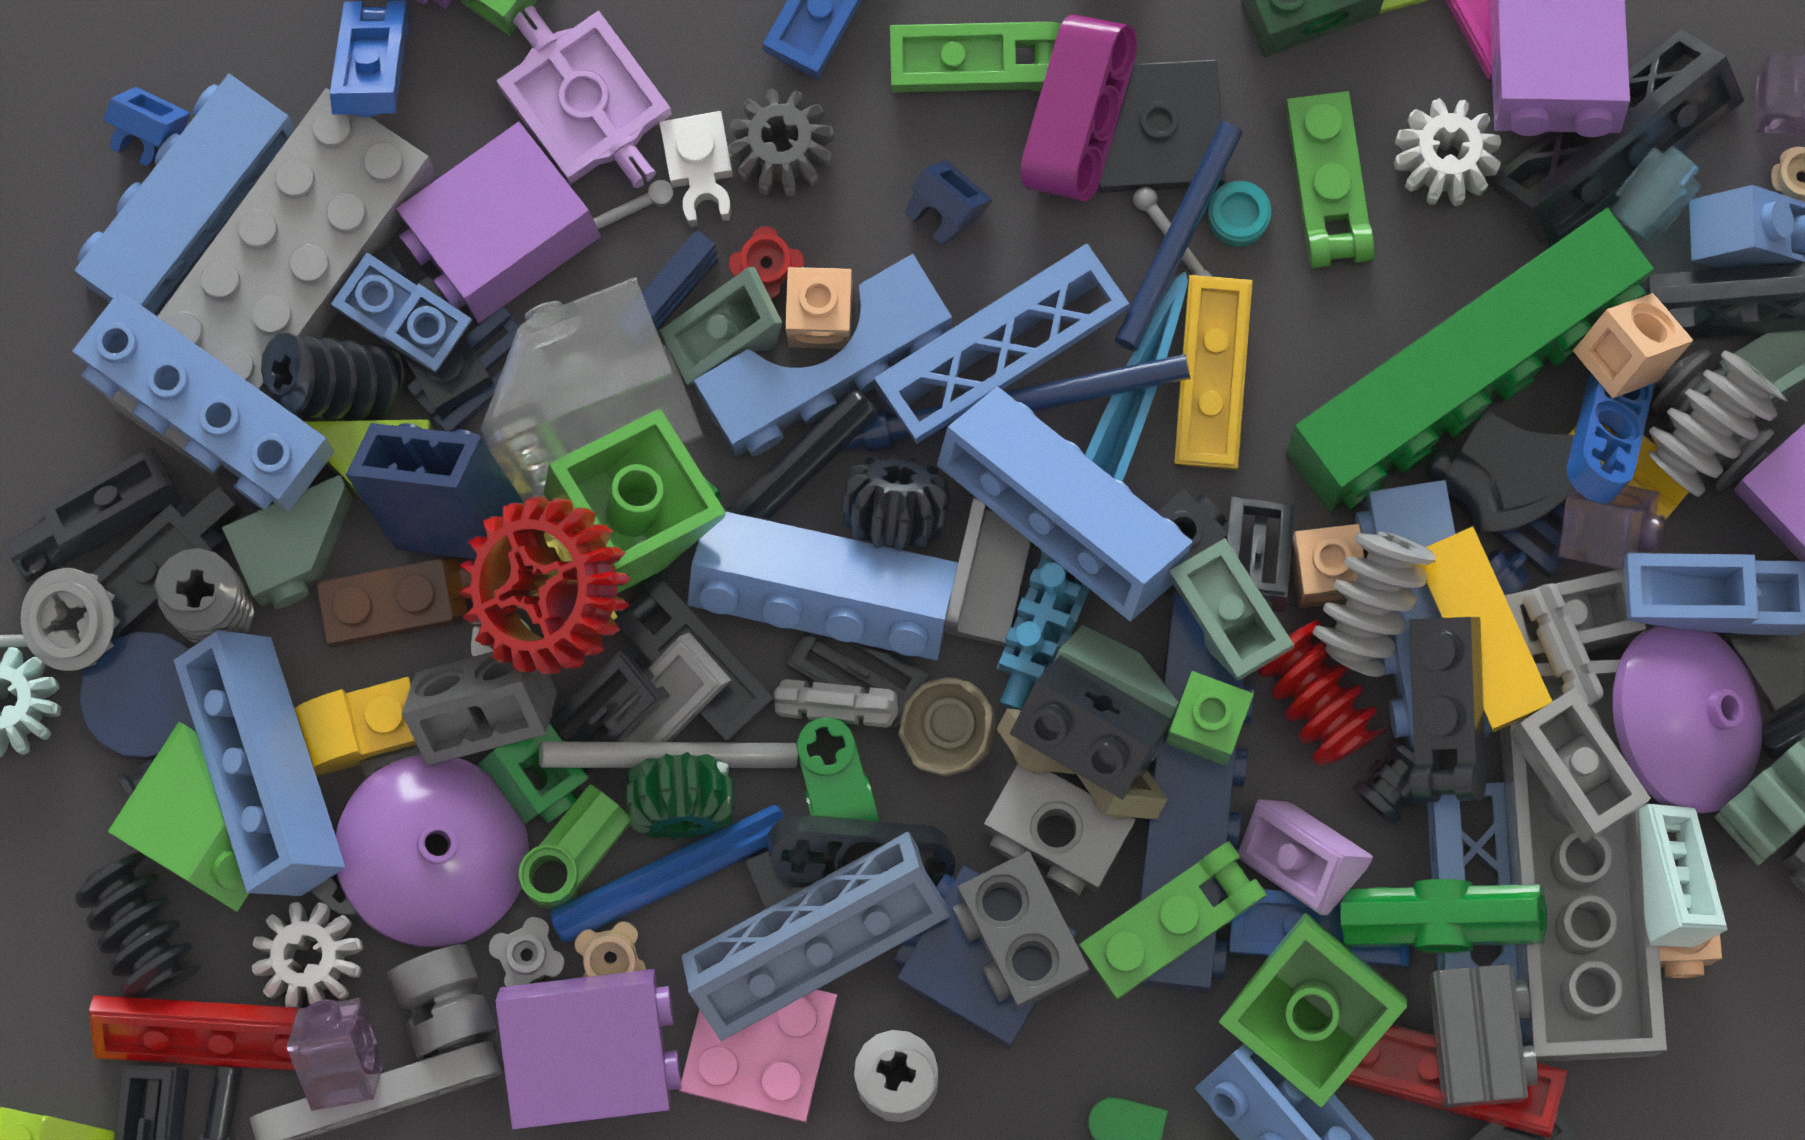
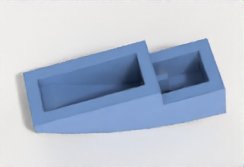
(1716, 593)

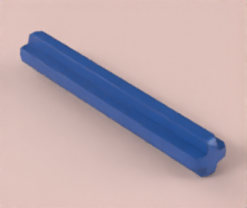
(665, 875)

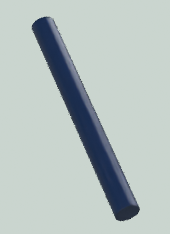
(1178, 236)

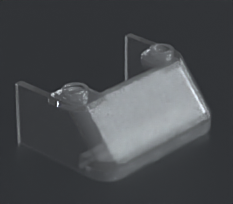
(579, 377)

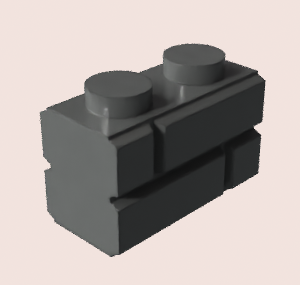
(1480, 1036)

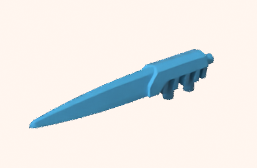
(1055, 595)

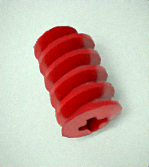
(1320, 699)

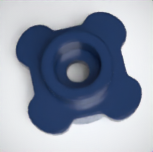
(1508, 570)

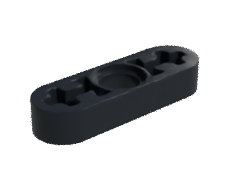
(844, 833)

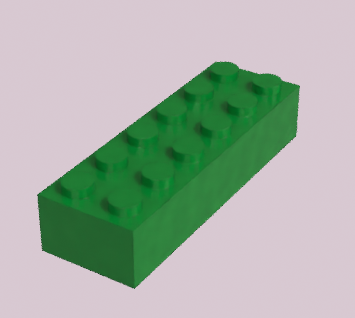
(1466, 363)

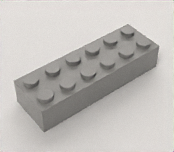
(294, 243)
(1596, 974)

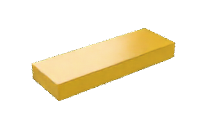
(1216, 357)
(1467, 587)

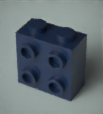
(430, 486)
(949, 971)

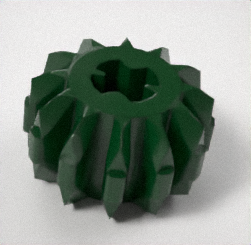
(680, 796)

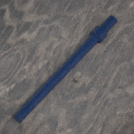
(885, 428)

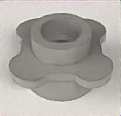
(533, 937)

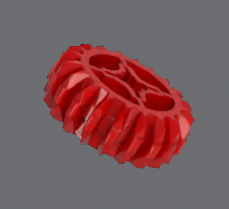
(570, 607)

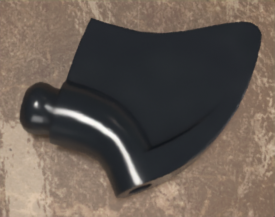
(1505, 474)

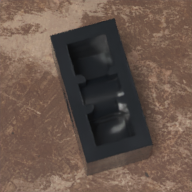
(1091, 727)

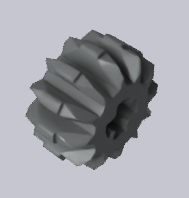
(802, 132)

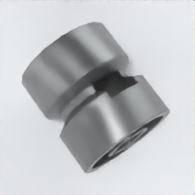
(441, 1001)

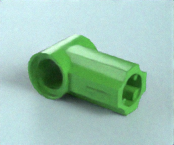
(577, 843)

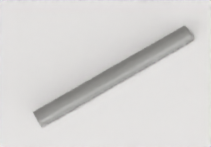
(633, 753)

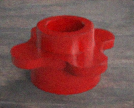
(763, 245)

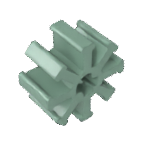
(1769, 808)

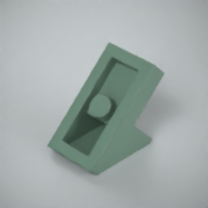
(723, 326)
(1230, 610)

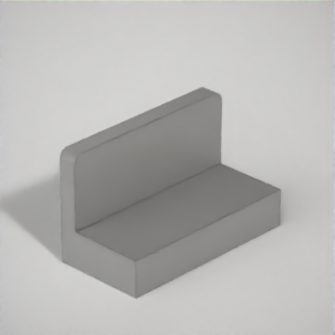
(987, 578)

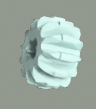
(27, 685)

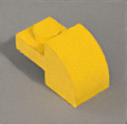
(355, 725)

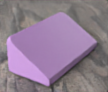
(1301, 854)

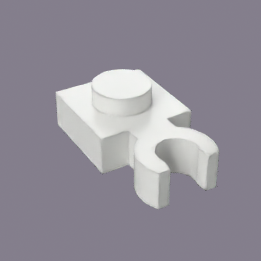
(697, 157)

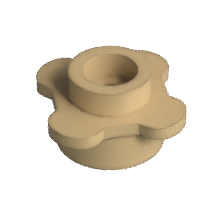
(618, 940)

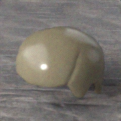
(947, 726)

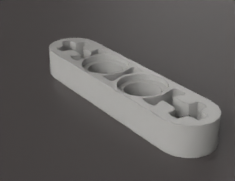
(394, 1091)

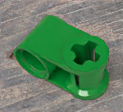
(837, 788)

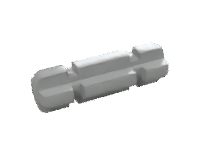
(1562, 642)
(836, 701)

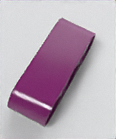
(1078, 107)

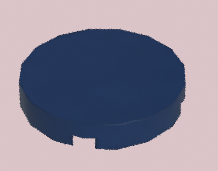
(135, 695)

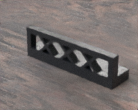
(1585, 178)
(1734, 299)

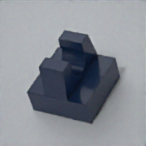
(952, 195)

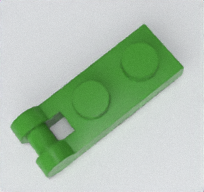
(969, 56)
(1329, 178)
(1170, 922)

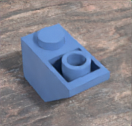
(1747, 228)

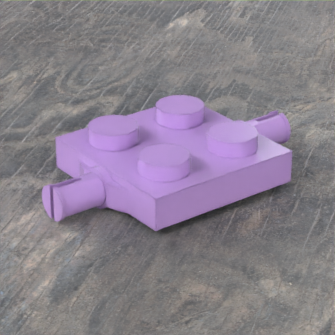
(584, 97)

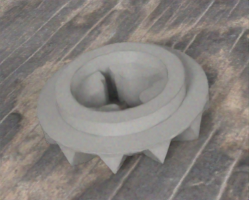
(45, 608)

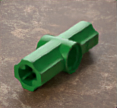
(1444, 916)

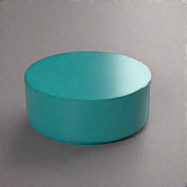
(1239, 213)

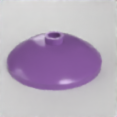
(1687, 717)
(403, 886)

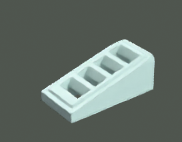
(1682, 900)

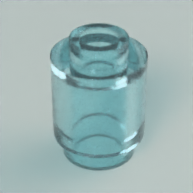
(1656, 192)

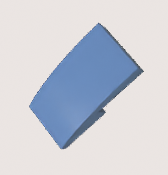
(401, 313)

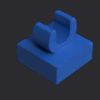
(145, 117)

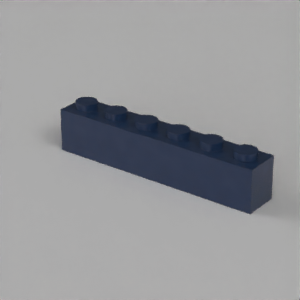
(1196, 809)

